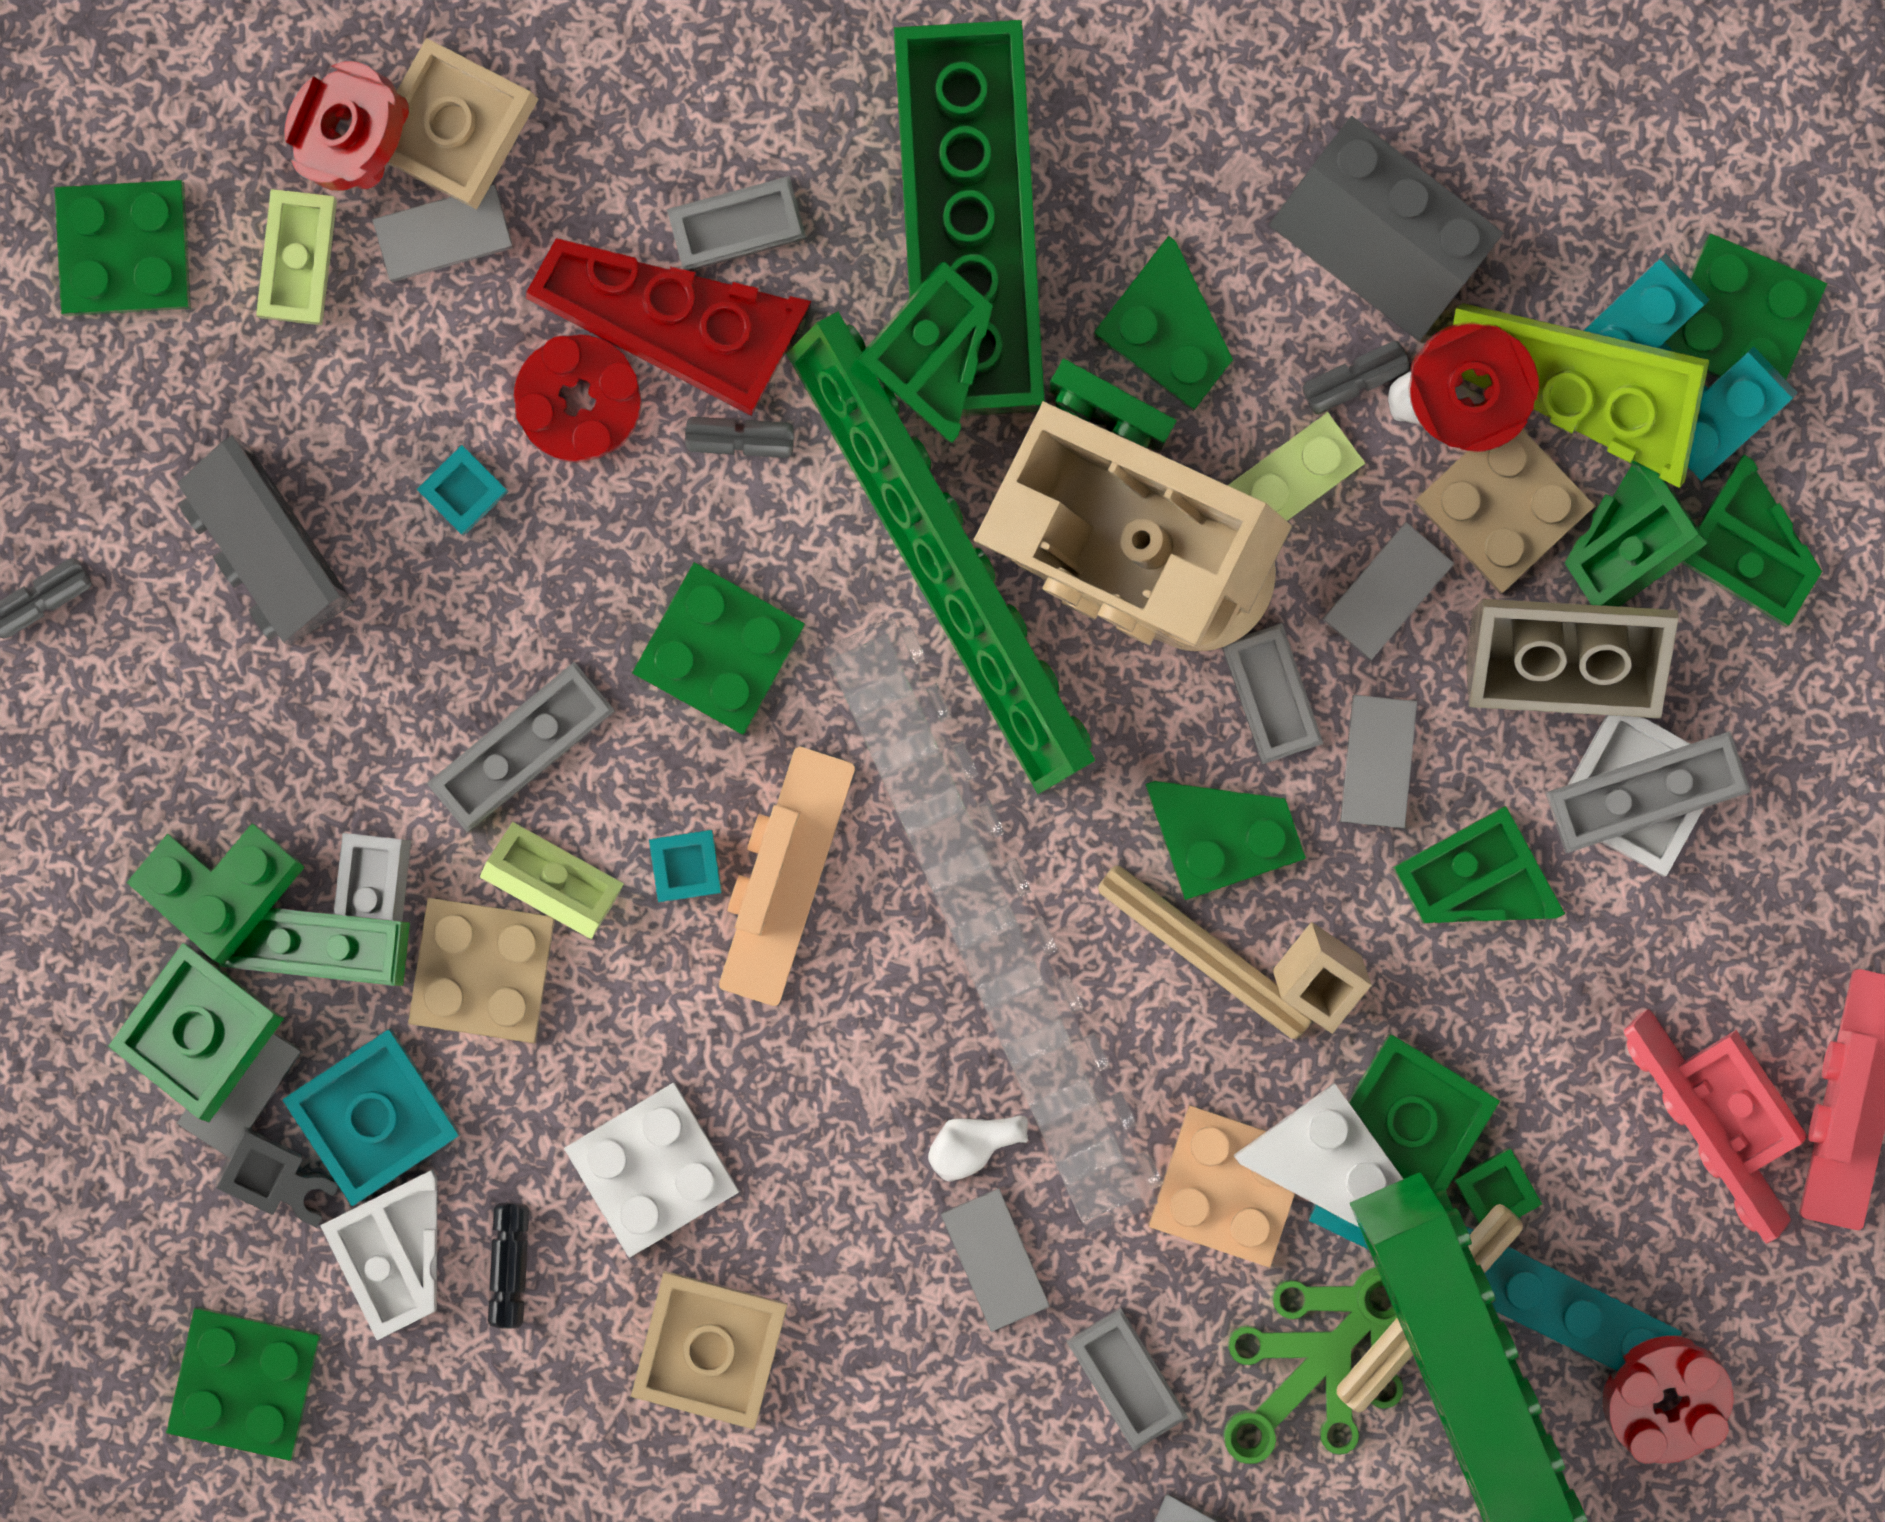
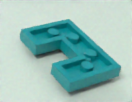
(1736, 401)

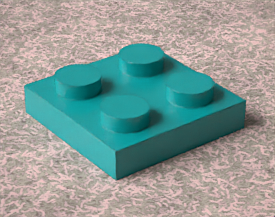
(371, 1117)

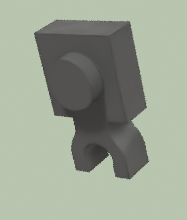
(268, 1173)

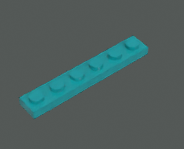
(1549, 1302)

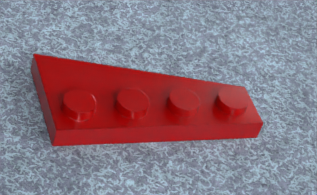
(687, 325)

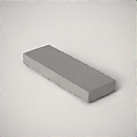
(521, 747)
(1647, 792)

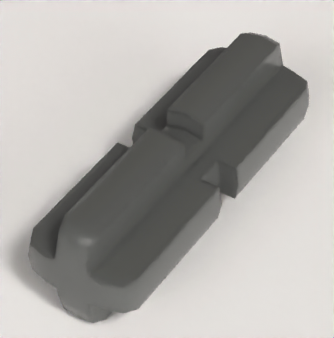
(1345, 382)
(726, 436)
(49, 591)

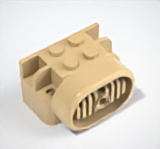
(1134, 535)

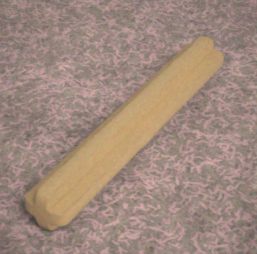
(1202, 950)
(1392, 1349)

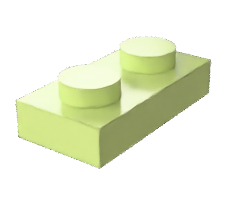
(296, 257)
(1302, 468)
(551, 880)

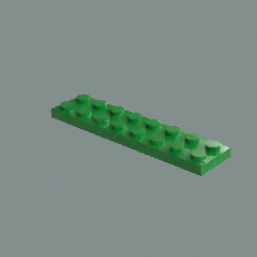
(940, 555)

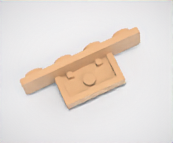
(785, 877)

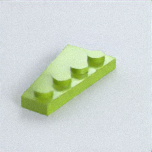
(1609, 389)

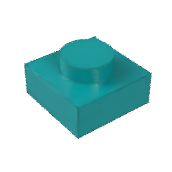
(462, 490)
(685, 866)

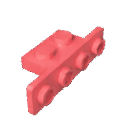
(1728, 1111)
(1852, 1117)

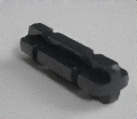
(508, 1265)

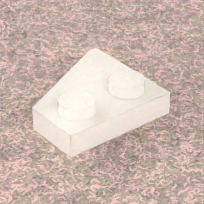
(1322, 1155)
(391, 1254)

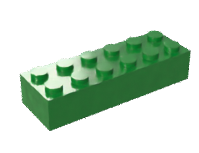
(973, 192)
(1465, 1354)

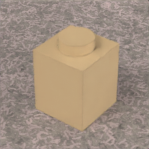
(1321, 977)

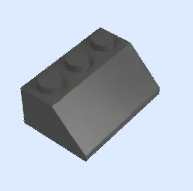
(1385, 228)
(261, 543)

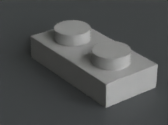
(372, 877)

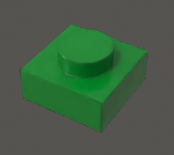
(1495, 1183)

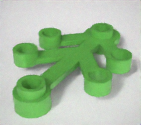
(1326, 1356)

